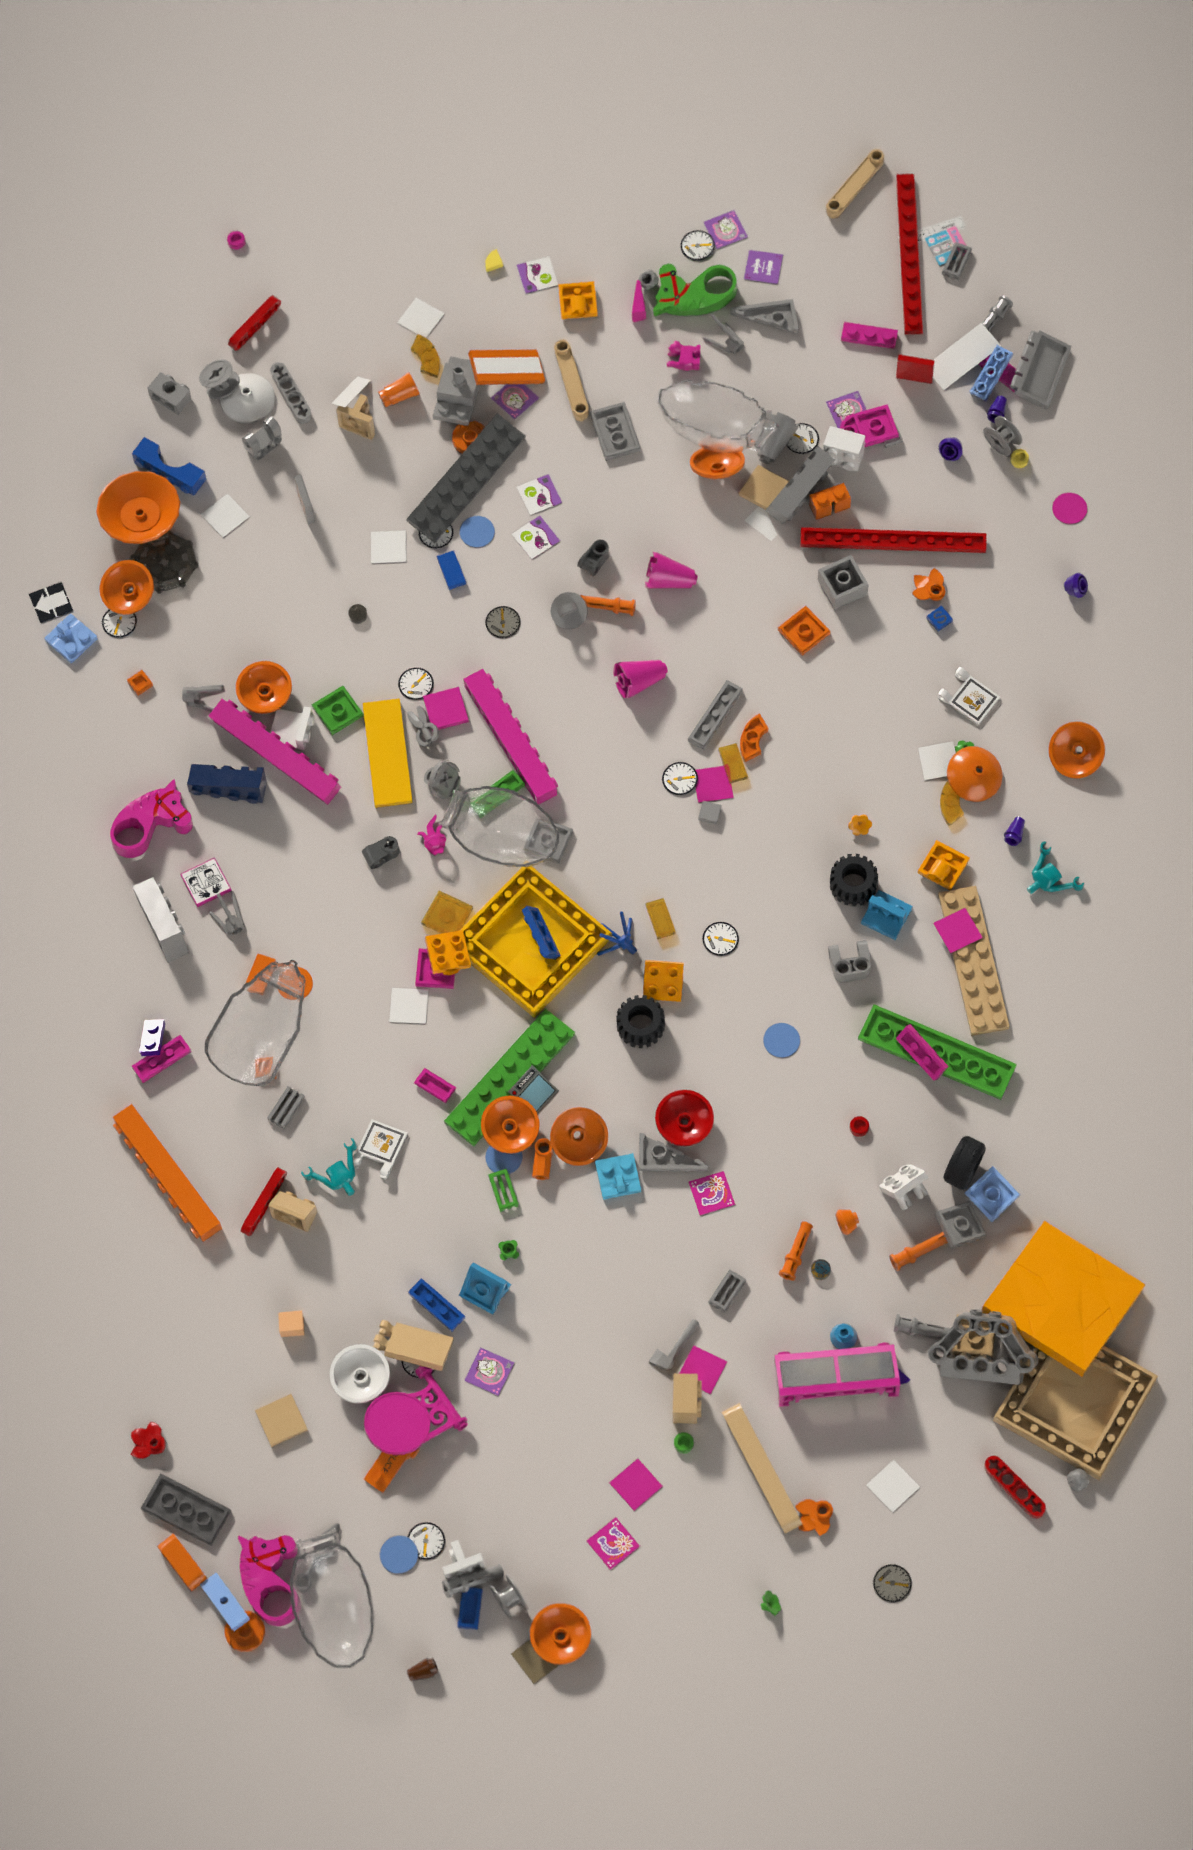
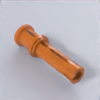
(616, 605)
(910, 1254)
(793, 1259)

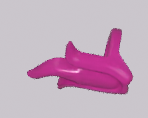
(433, 841)

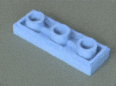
(985, 383)
(219, 1594)

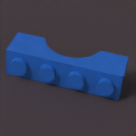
(187, 477)

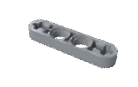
(292, 392)

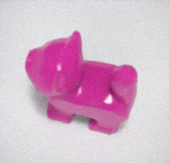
(687, 355)

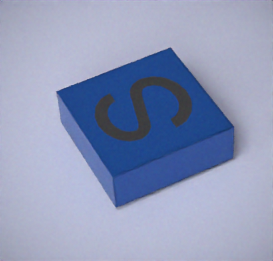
(939, 618)

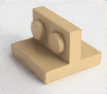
(357, 419)

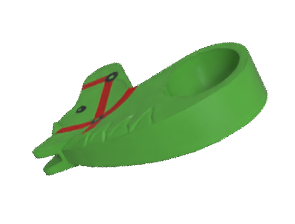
(692, 299)

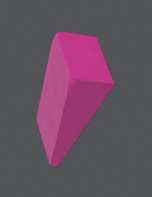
(638, 308)

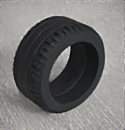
(964, 1162)

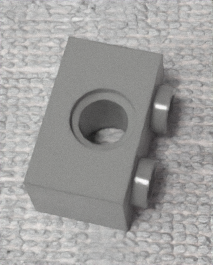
(174, 401)

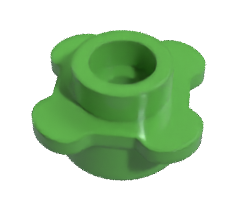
(503, 1246)

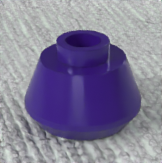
(950, 449)
(1076, 585)

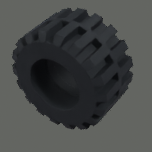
(849, 893)
(635, 1007)

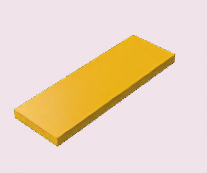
(387, 753)

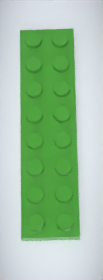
(534, 1047)
(965, 1062)

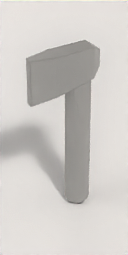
(666, 1362)

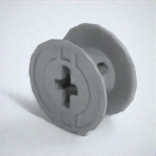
(219, 379)
(998, 440)
(509, 1597)

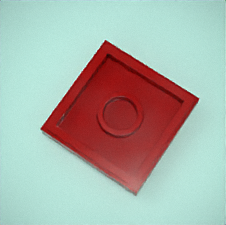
(915, 369)

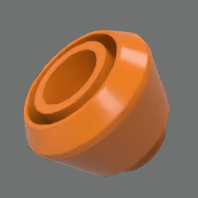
(846, 1221)

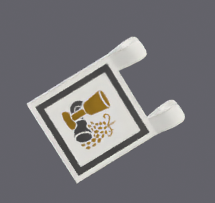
(971, 699)
(380, 1144)

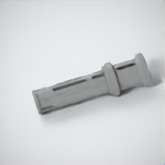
(997, 312)
(914, 1326)
(464, 1585)

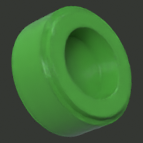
(683, 1442)

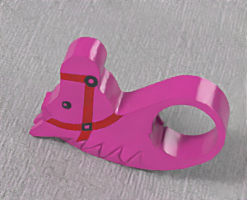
(148, 811)
(257, 1570)

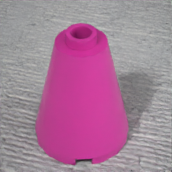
(668, 573)
(638, 675)

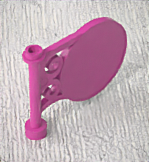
(401, 1422)

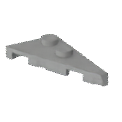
(775, 314)
(659, 1157)

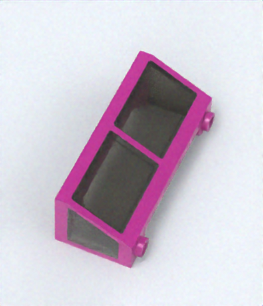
(836, 1373)

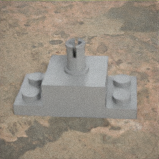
(456, 392)

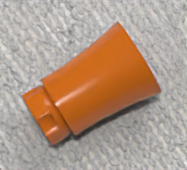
(399, 391)

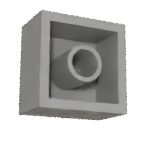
(843, 582)

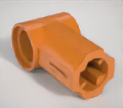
(542, 1161)

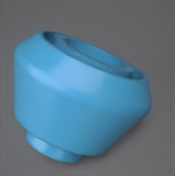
(843, 1336)

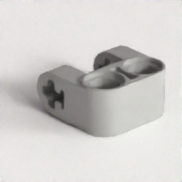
(263, 440)
(850, 964)

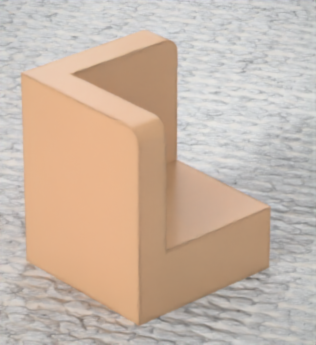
(291, 1323)

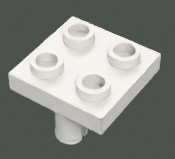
(906, 1179)

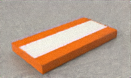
(506, 367)

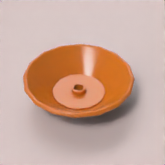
(137, 494)

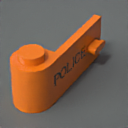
(386, 1468)

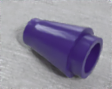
(997, 408)
(1014, 833)

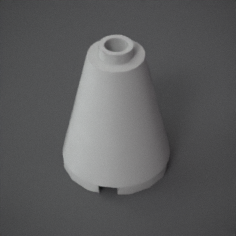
(778, 439)

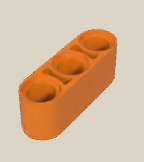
(182, 1562)

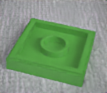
(337, 710)

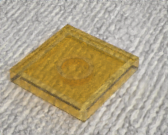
(446, 914)

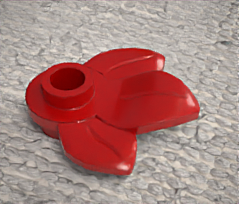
(145, 1439)

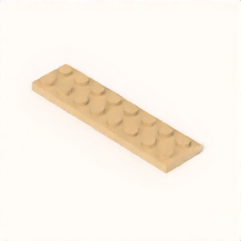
(976, 967)

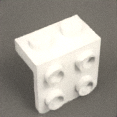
(294, 726)

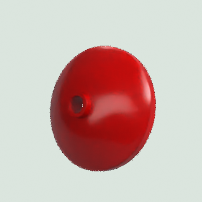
(684, 1106)

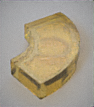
(428, 355)
(950, 805)

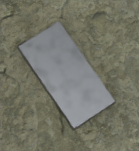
(185, 1509)

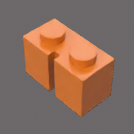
(822, 501)

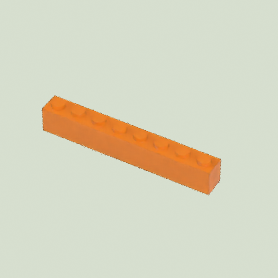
(167, 1173)

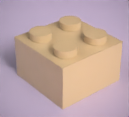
(685, 1395)

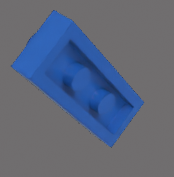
(541, 933)
(436, 1305)

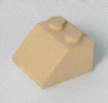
(293, 1211)

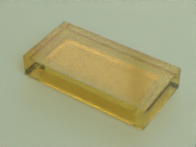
(732, 763)
(660, 918)

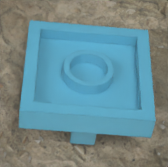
(618, 1176)

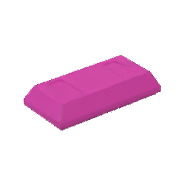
(435, 1085)

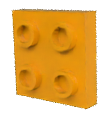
(577, 300)
(943, 865)
(447, 952)
(663, 980)

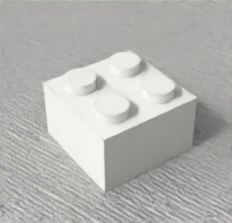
(845, 448)

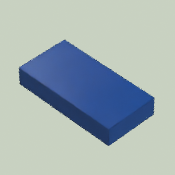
(451, 570)
(470, 1609)

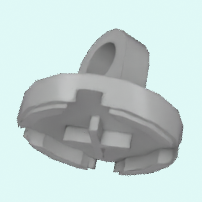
(569, 610)
(443, 779)

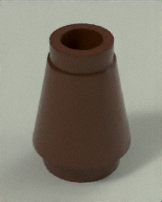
(425, 1669)

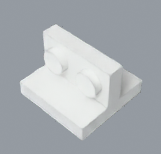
(460, 1564)

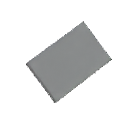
(615, 431)

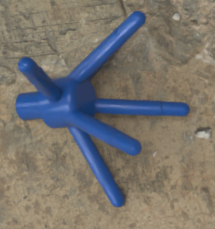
(624, 941)

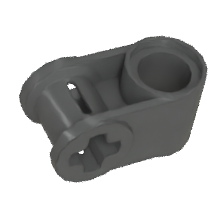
(593, 560)
(380, 853)

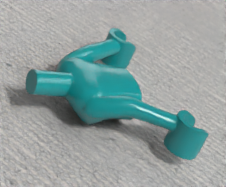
(1049, 875)
(338, 1172)

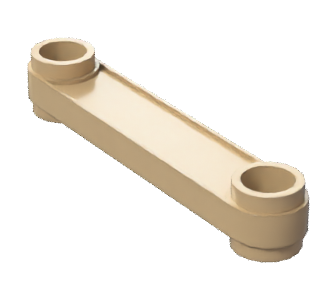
(855, 183)
(571, 380)

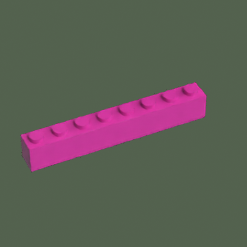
(510, 737)
(274, 751)

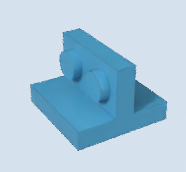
(886, 914)
(483, 1288)

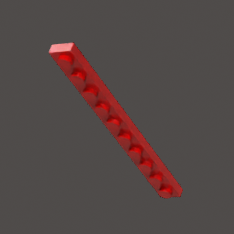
(909, 254)
(893, 540)

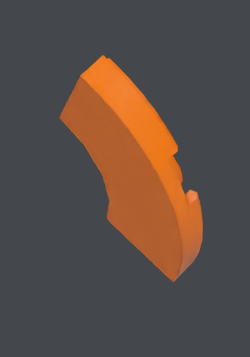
(751, 737)

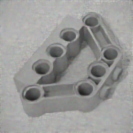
(1012, 1340)

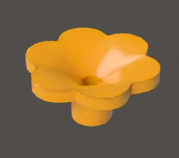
(860, 824)

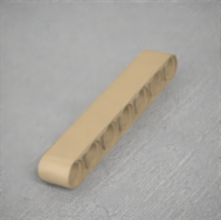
(762, 1468)

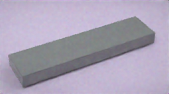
(715, 714)

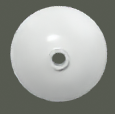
(249, 406)
(356, 1361)

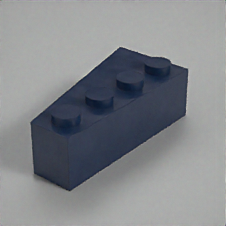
(228, 782)

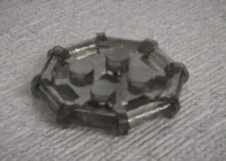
(174, 565)

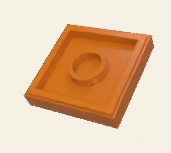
(804, 630)

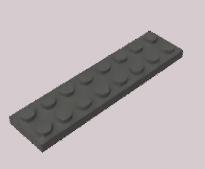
(465, 478)

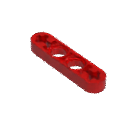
(254, 322)
(263, 1201)
(1015, 1486)

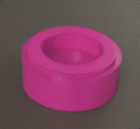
(236, 240)

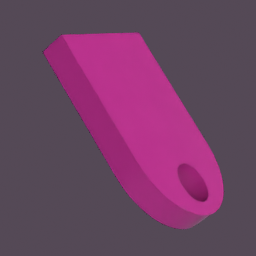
(874, 423)

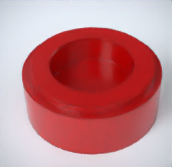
(859, 1126)

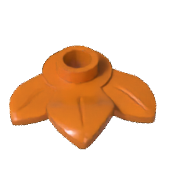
(926, 586)
(812, 1518)

